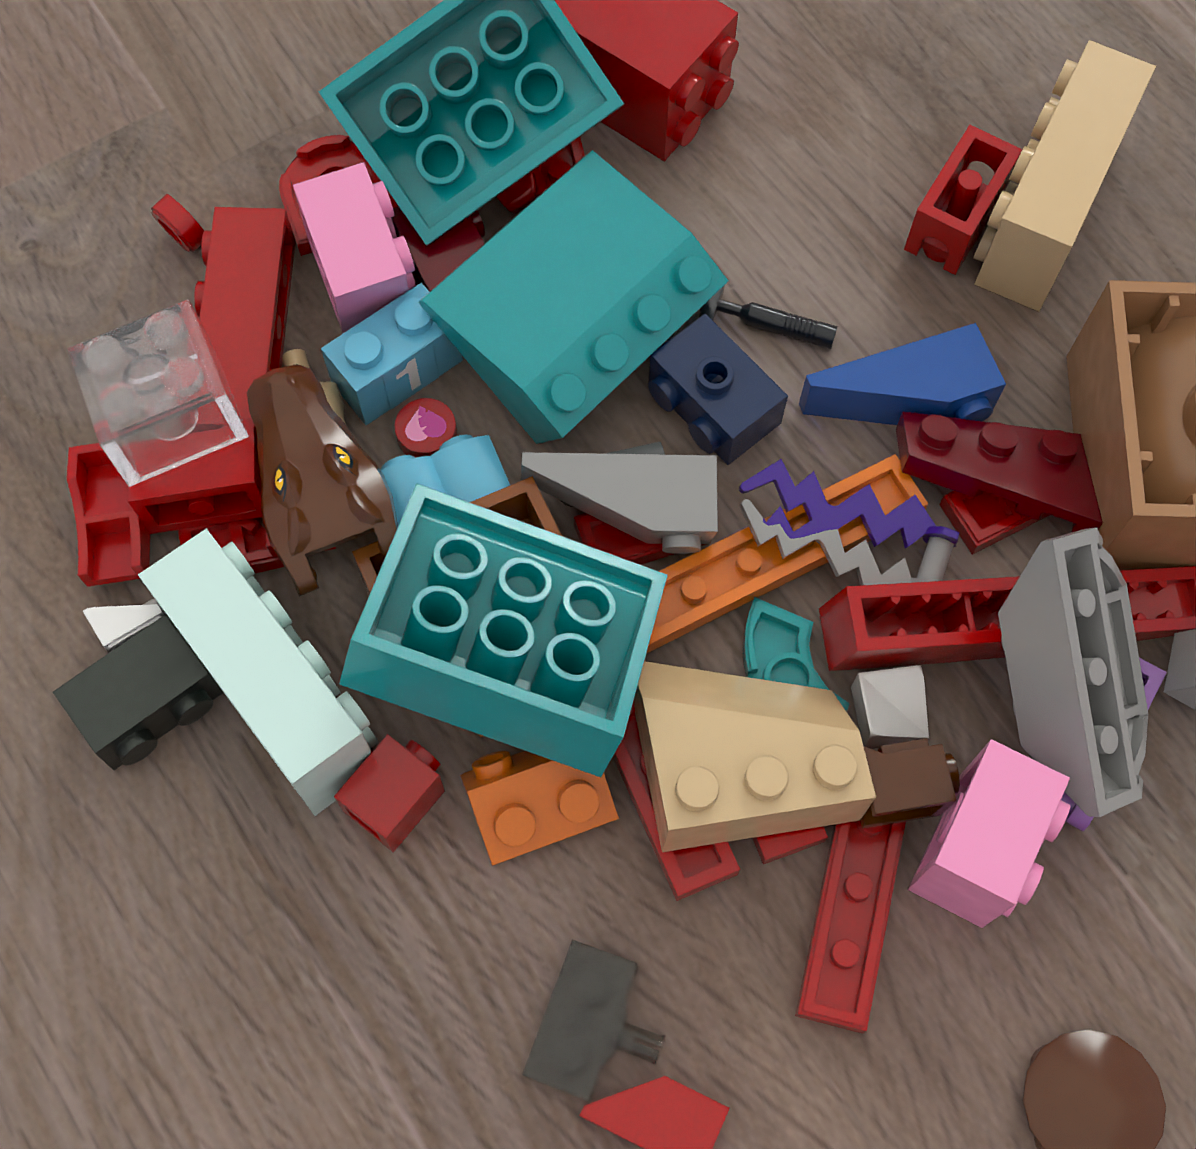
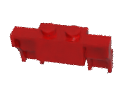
(118, 519)

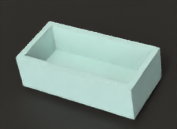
(263, 666)

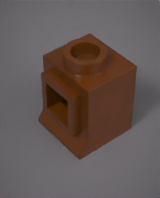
(910, 782)

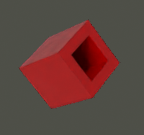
(392, 790)

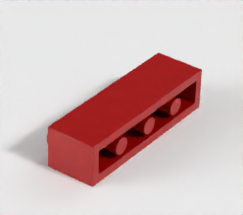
(246, 292)

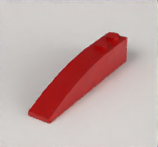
(961, 620)

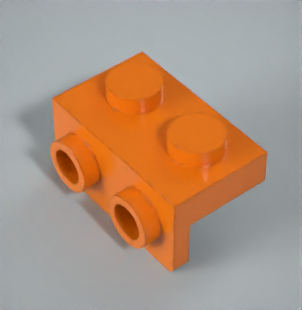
(533, 802)

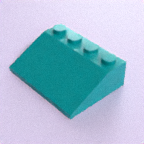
(469, 104)
(573, 296)
(506, 631)

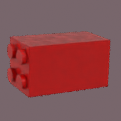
(662, 60)

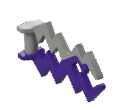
(826, 520)

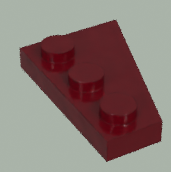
(1022, 464)

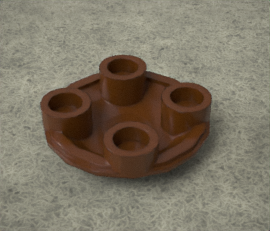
(1092, 1094)

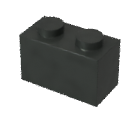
(138, 694)

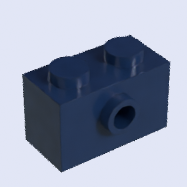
(715, 390)

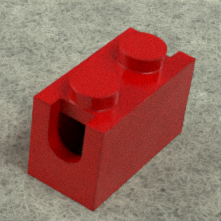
(959, 201)

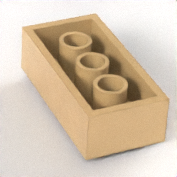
(1060, 174)

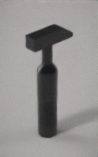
(773, 320)

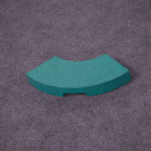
(779, 647)

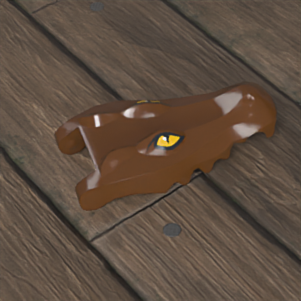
(313, 474)

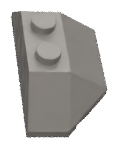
(1077, 671)

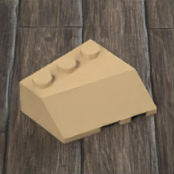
(745, 756)

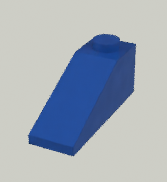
(936, 375)

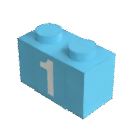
(389, 356)

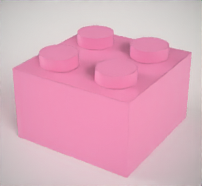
(354, 242)
(991, 836)

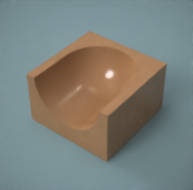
(1138, 419)

